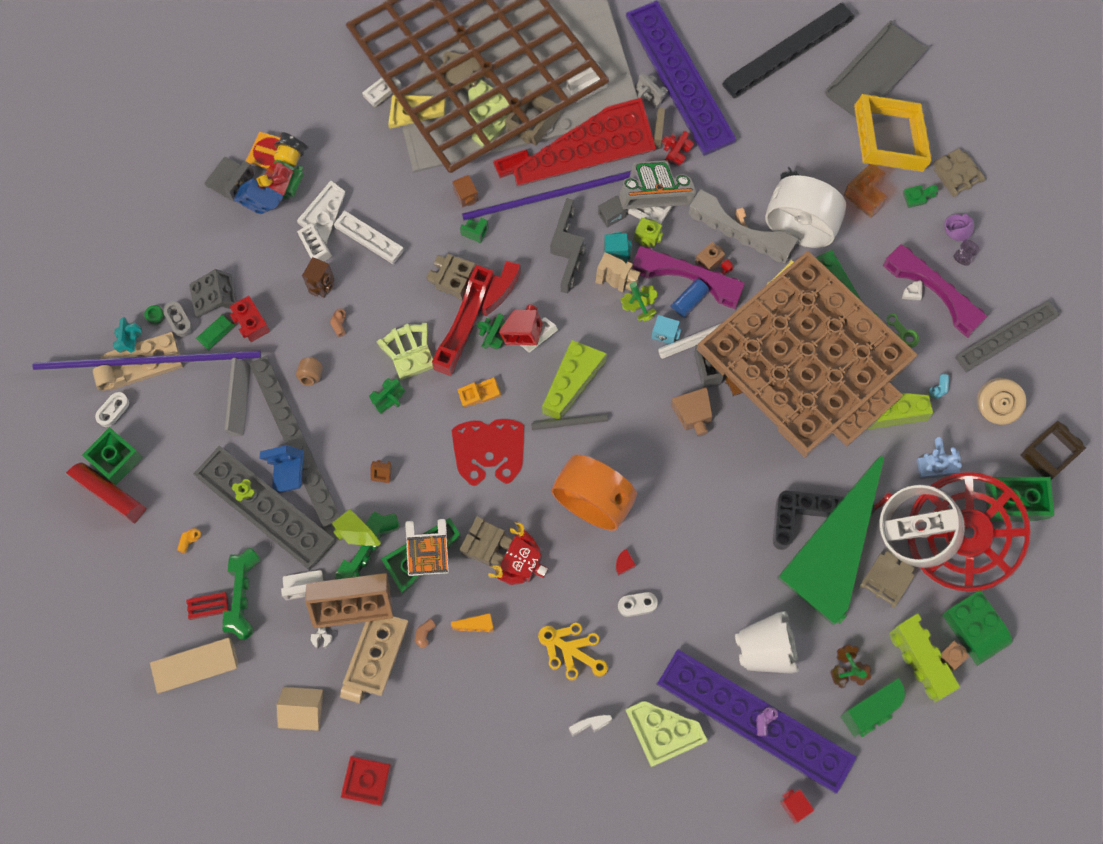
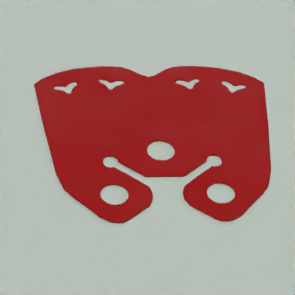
(488, 438)

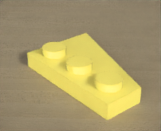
(399, 117)

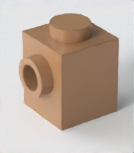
(710, 257)
(954, 655)

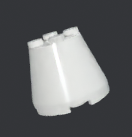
(768, 645)

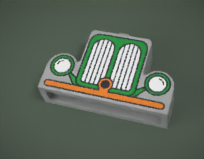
(654, 186)

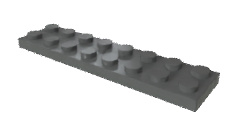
(265, 509)

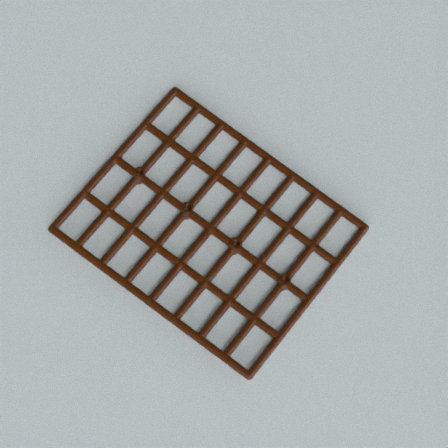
(486, 71)

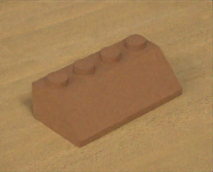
(349, 600)

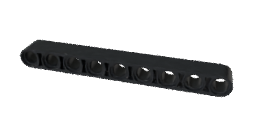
(788, 50)

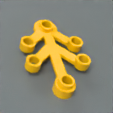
(569, 649)

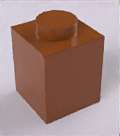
(465, 191)

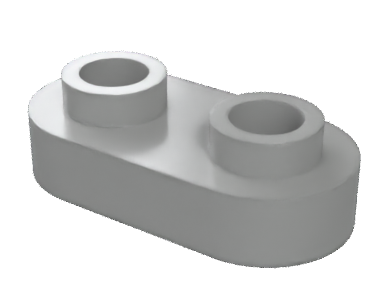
(178, 320)

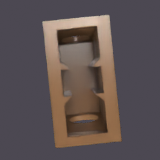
(693, 410)

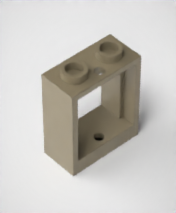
(535, 136)

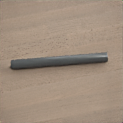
(569, 421)

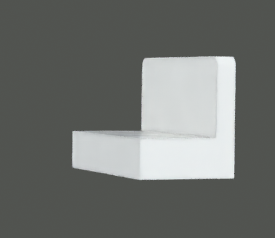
(583, 80)
(295, 584)

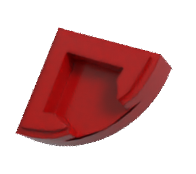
(624, 562)

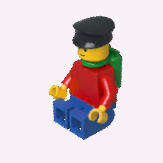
(279, 180)

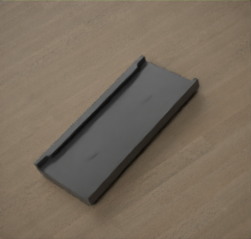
(876, 67)

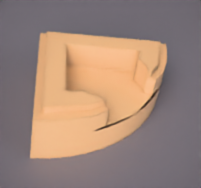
(740, 213)

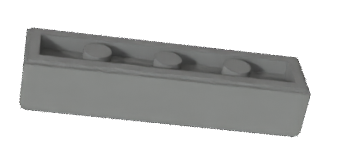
(237, 397)

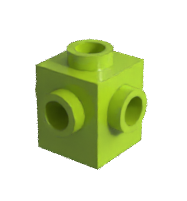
(648, 233)

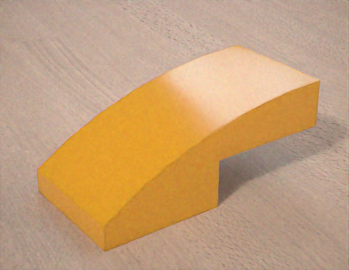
(479, 393)

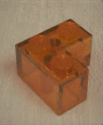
(864, 191)

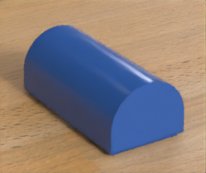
(690, 297)

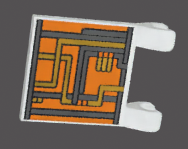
(427, 552)

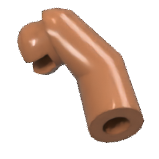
(337, 321)
(421, 633)

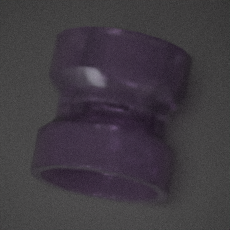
(966, 252)

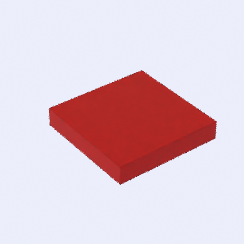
(365, 781)

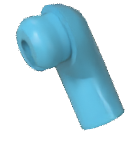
(940, 389)

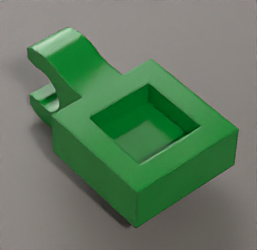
(917, 196)

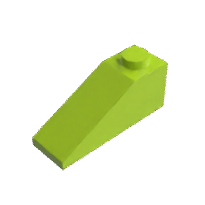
(354, 530)

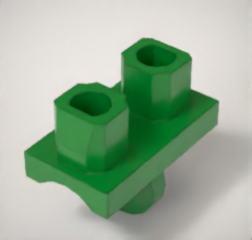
(490, 339)
(388, 397)

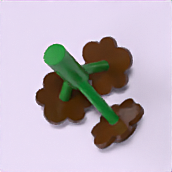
(857, 672)

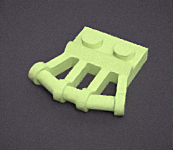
(414, 360)

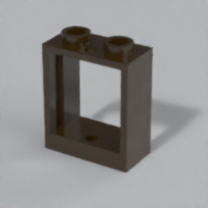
(1039, 463)

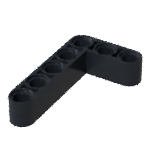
(796, 507)

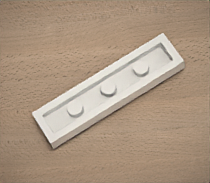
(368, 237)

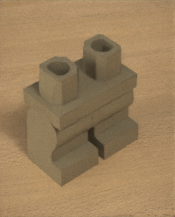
(452, 276)
(485, 543)

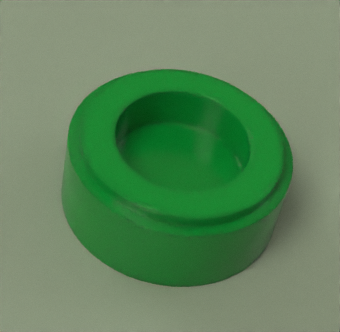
(154, 314)

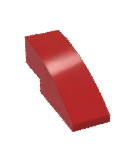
(501, 287)

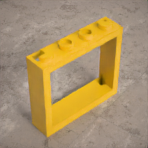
(913, 111)

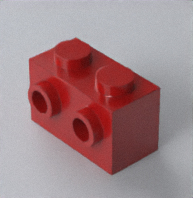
(249, 318)

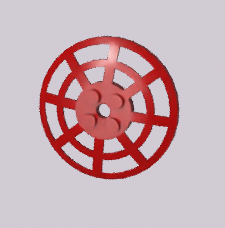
(984, 531)

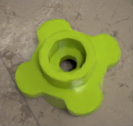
(249, 492)

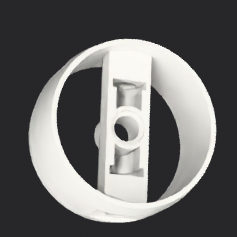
(806, 210)
(936, 522)

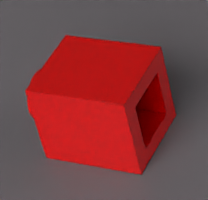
(796, 805)

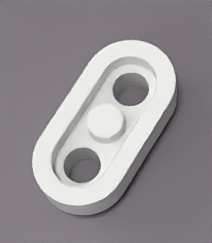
(111, 409)
(638, 605)

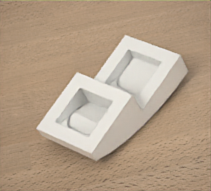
(595, 722)

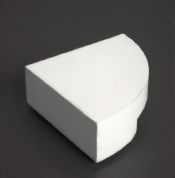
(913, 291)

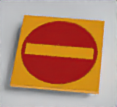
(263, 150)

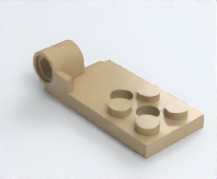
(115, 377)
(372, 673)

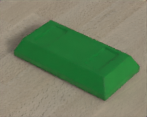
(215, 331)

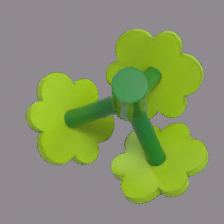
(640, 299)

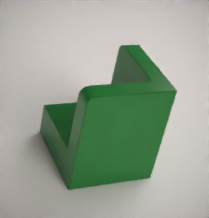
(475, 230)

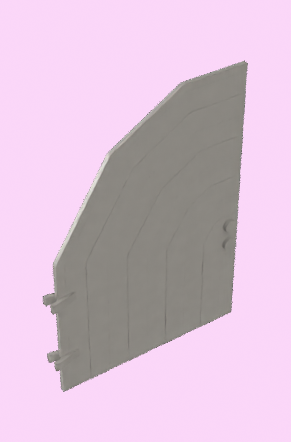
(589, 22)

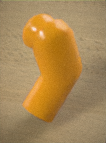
(187, 538)

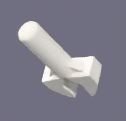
(321, 632)

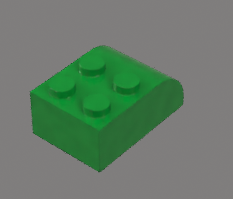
(1032, 491)
(978, 627)
(874, 709)

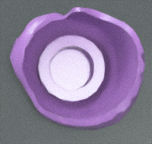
(959, 227)

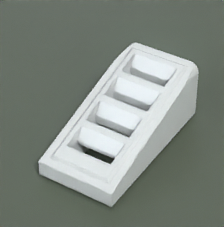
(322, 252)

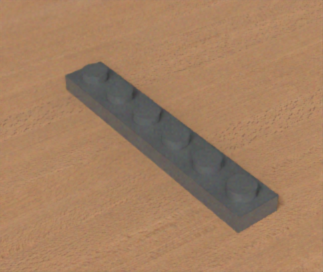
(1007, 336)

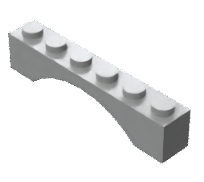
(774, 244)

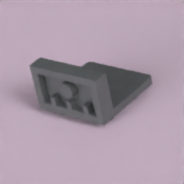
(229, 177)
(212, 291)

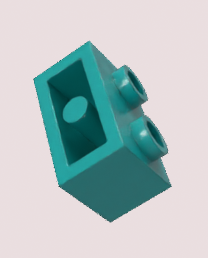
(618, 245)

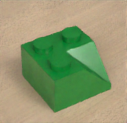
(112, 456)

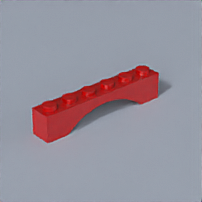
(455, 341)

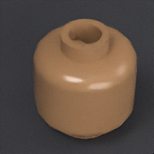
(309, 371)

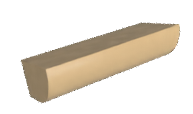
(194, 665)

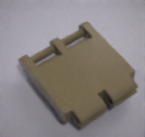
(461, 71)
(957, 170)
(888, 578)

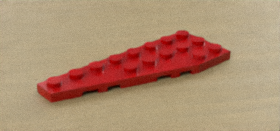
(606, 137)

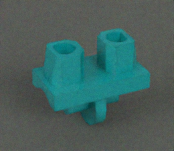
(126, 336)

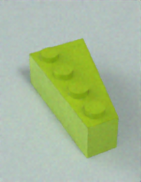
(572, 377)
(907, 410)
(924, 658)

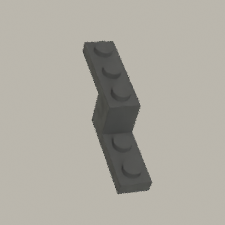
(567, 245)

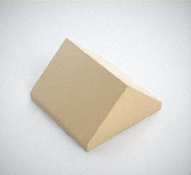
(299, 708)

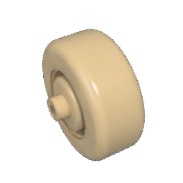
(1001, 401)

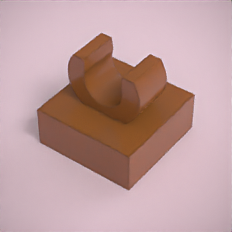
(381, 471)

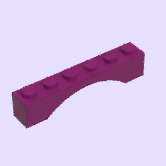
(652, 264)
(906, 265)

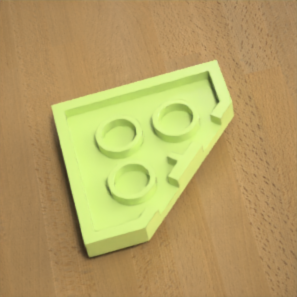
(486, 109)
(663, 732)

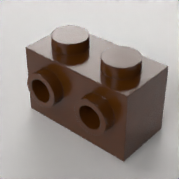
(318, 277)

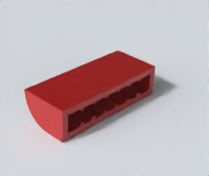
(106, 491)

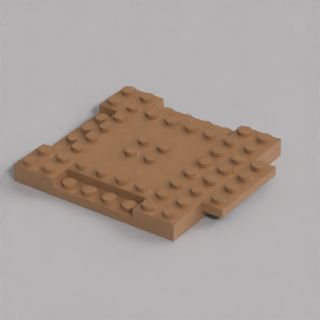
(810, 356)

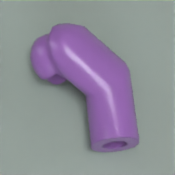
(764, 719)

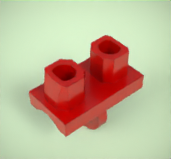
(681, 142)

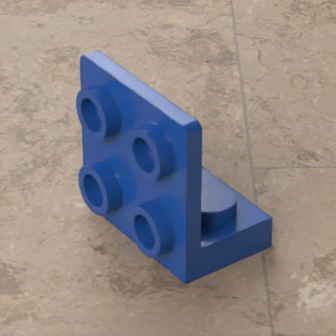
(287, 467)

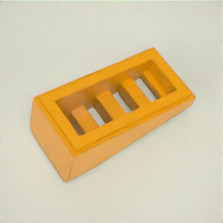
(479, 623)

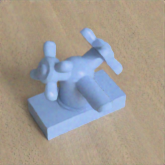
(939, 463)

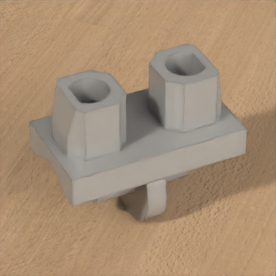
(649, 90)

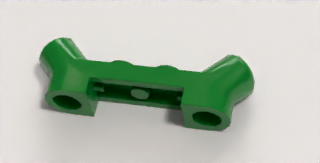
(379, 525)
(234, 620)

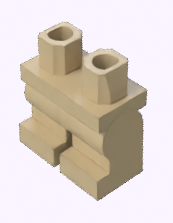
(616, 272)

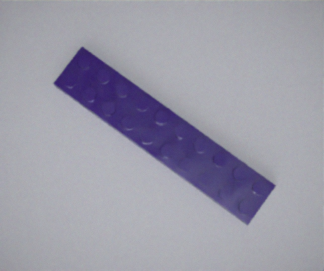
(680, 78)
(739, 710)

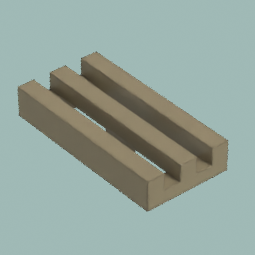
(659, 127)

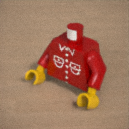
(520, 560)

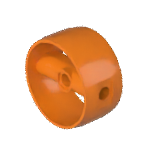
(594, 492)

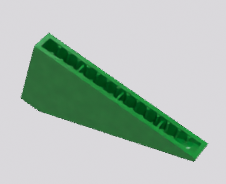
(829, 561)

